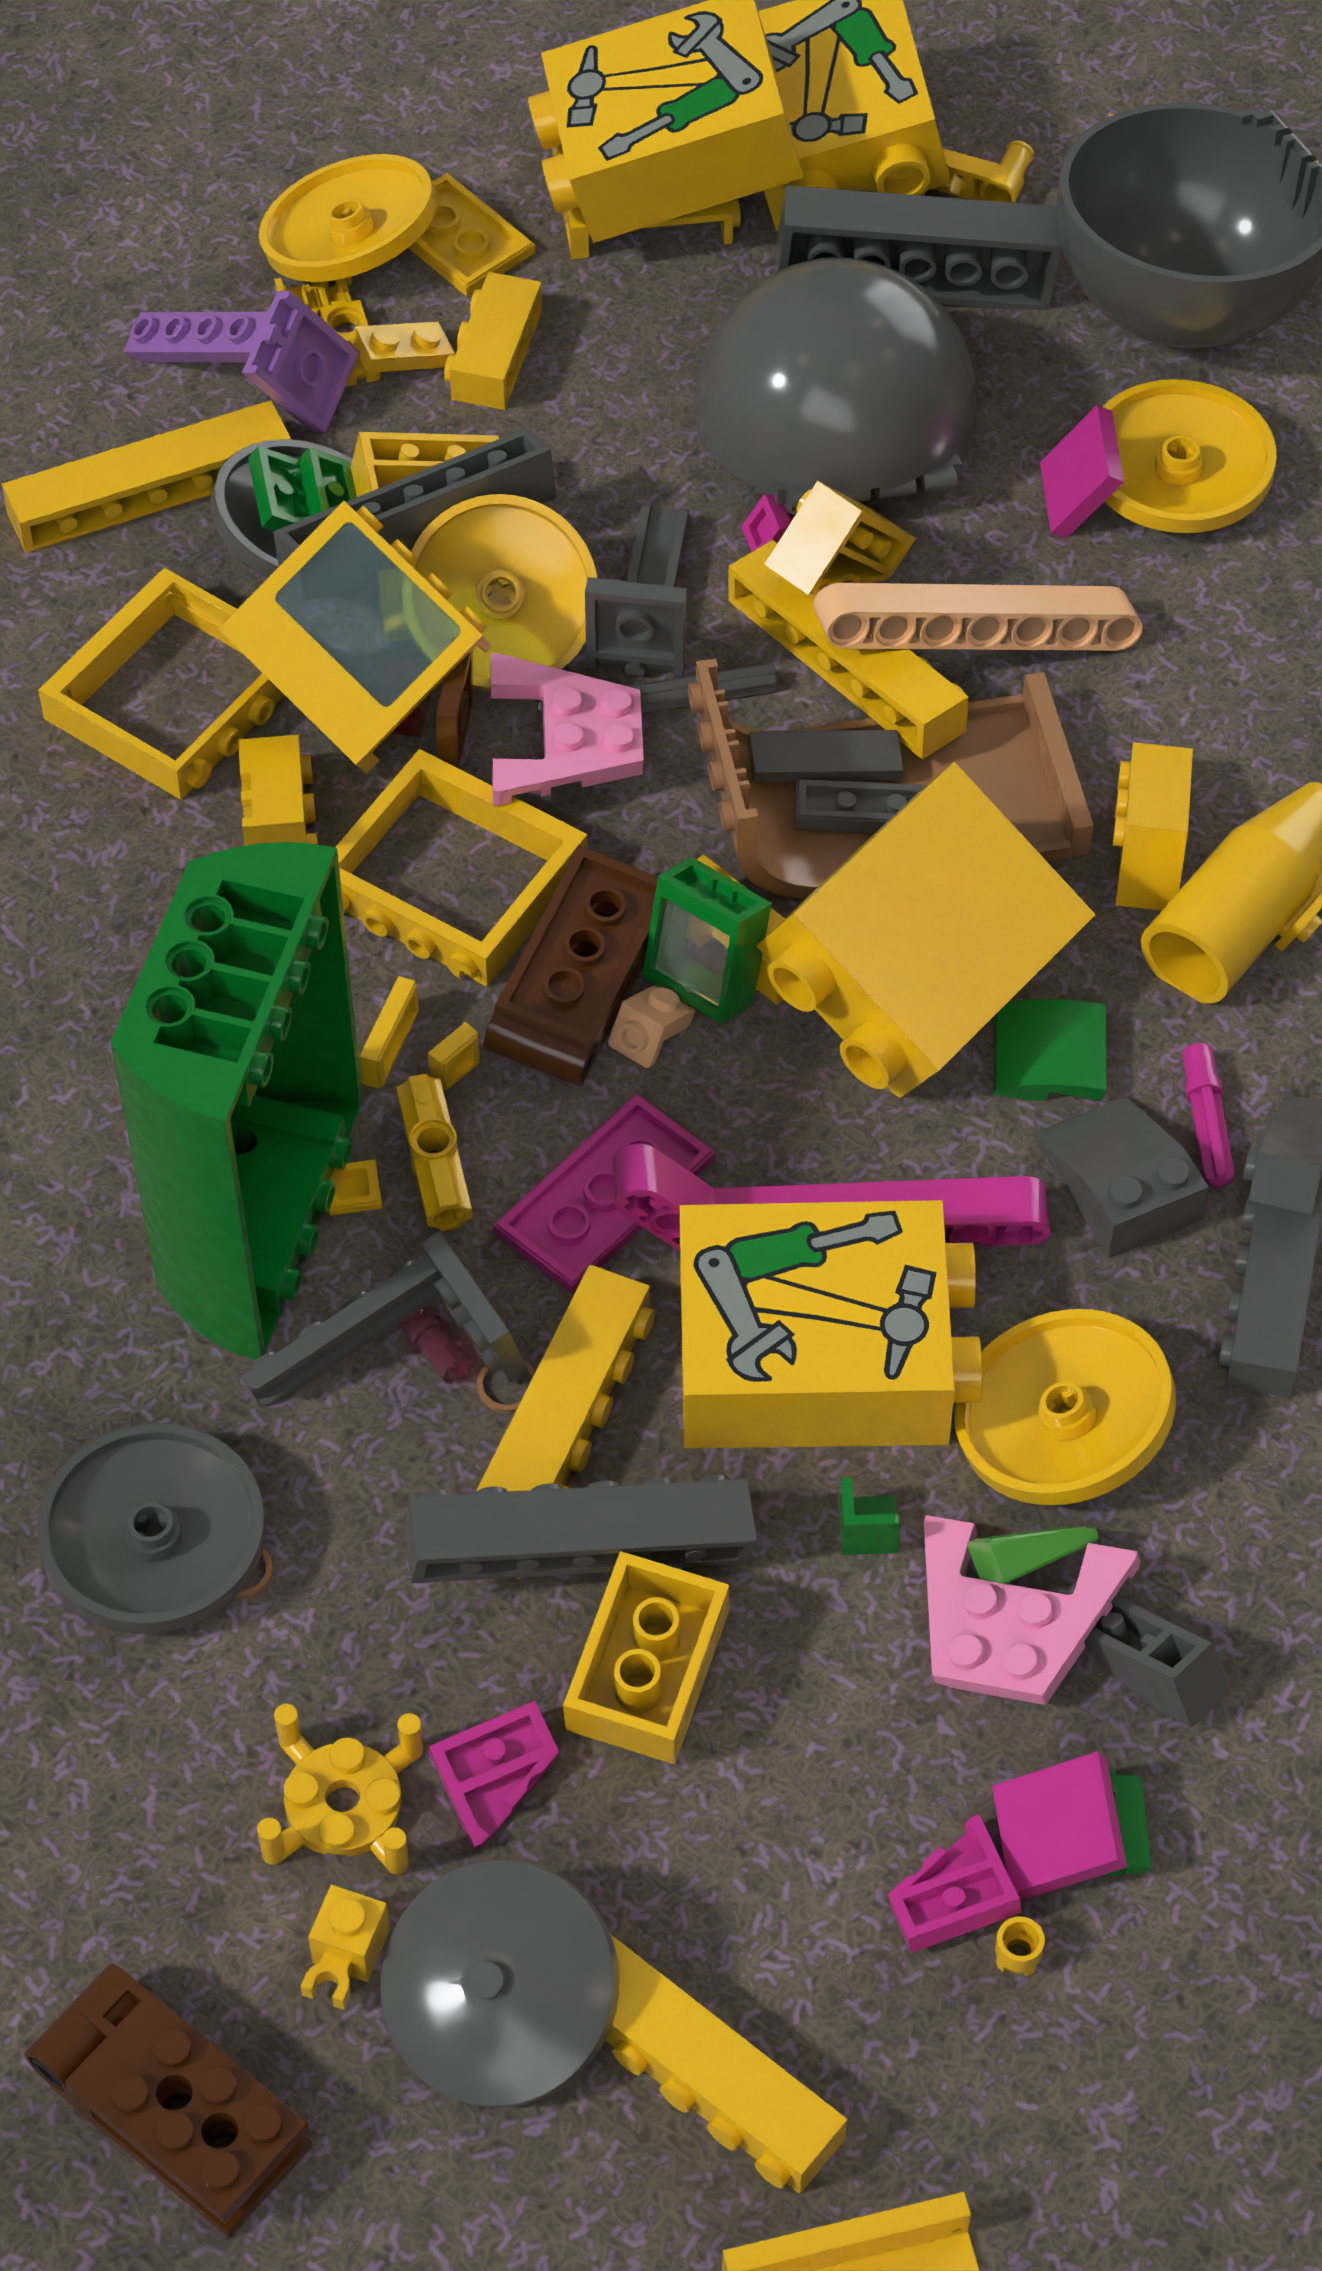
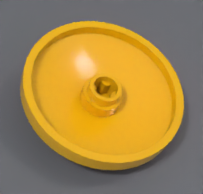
(348, 217)
(1189, 456)
(517, 572)
(1067, 1407)

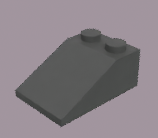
(1124, 1174)

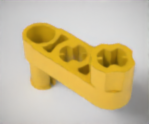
(988, 179)

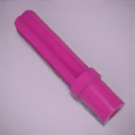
(1204, 1094)

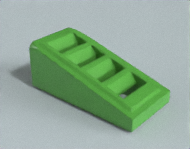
(1018, 1554)

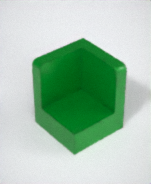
(867, 1522)

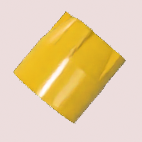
(1019, 1932)

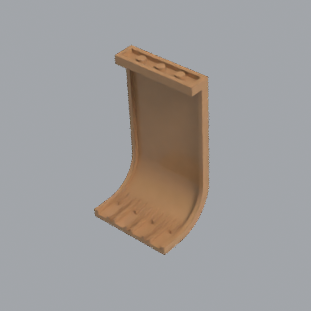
(1009, 751)

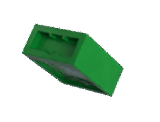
(706, 939)

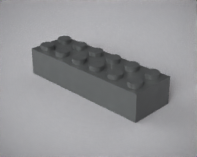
(950, 246)

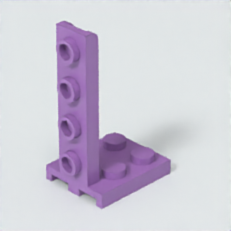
(285, 352)

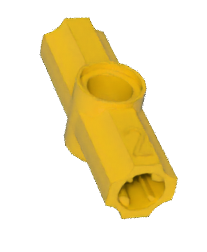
(441, 1173)

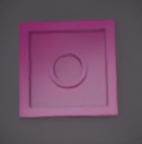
(1081, 472)
(1059, 1825)

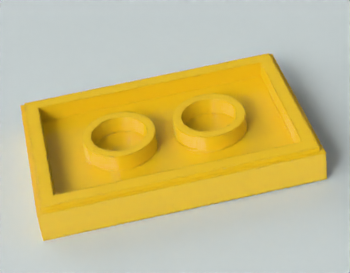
(468, 238)

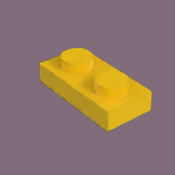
(401, 346)

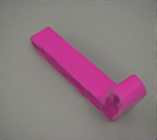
(980, 1210)

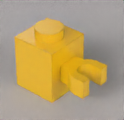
(345, 1942)

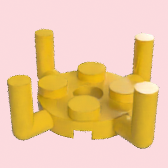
(337, 1766)

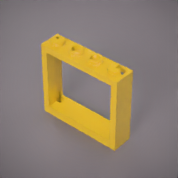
(118, 641)
(472, 800)

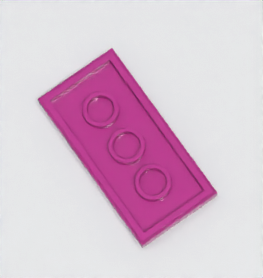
(573, 1211)

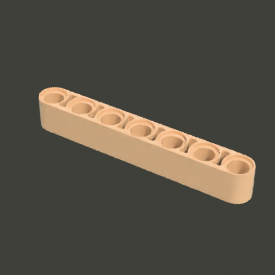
(977, 617)

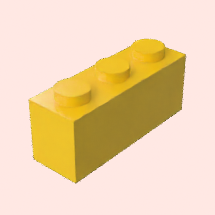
(494, 340)

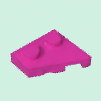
(494, 1768)
(955, 1891)

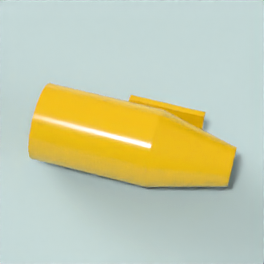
(1243, 896)

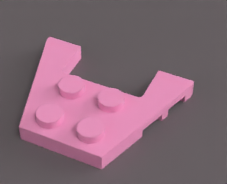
(587, 727)
(1007, 1635)

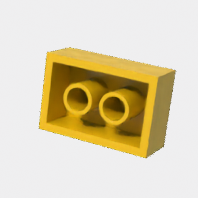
(646, 1657)

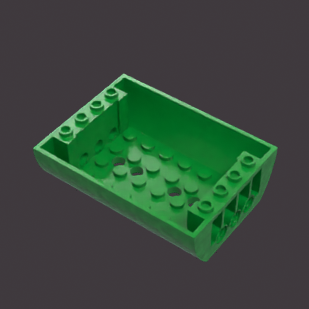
(235, 1049)

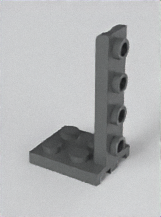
(643, 618)
(379, 1310)

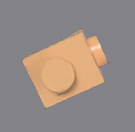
(647, 1022)

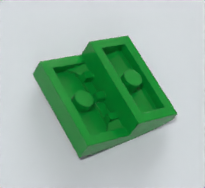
(298, 488)
(1050, 1049)

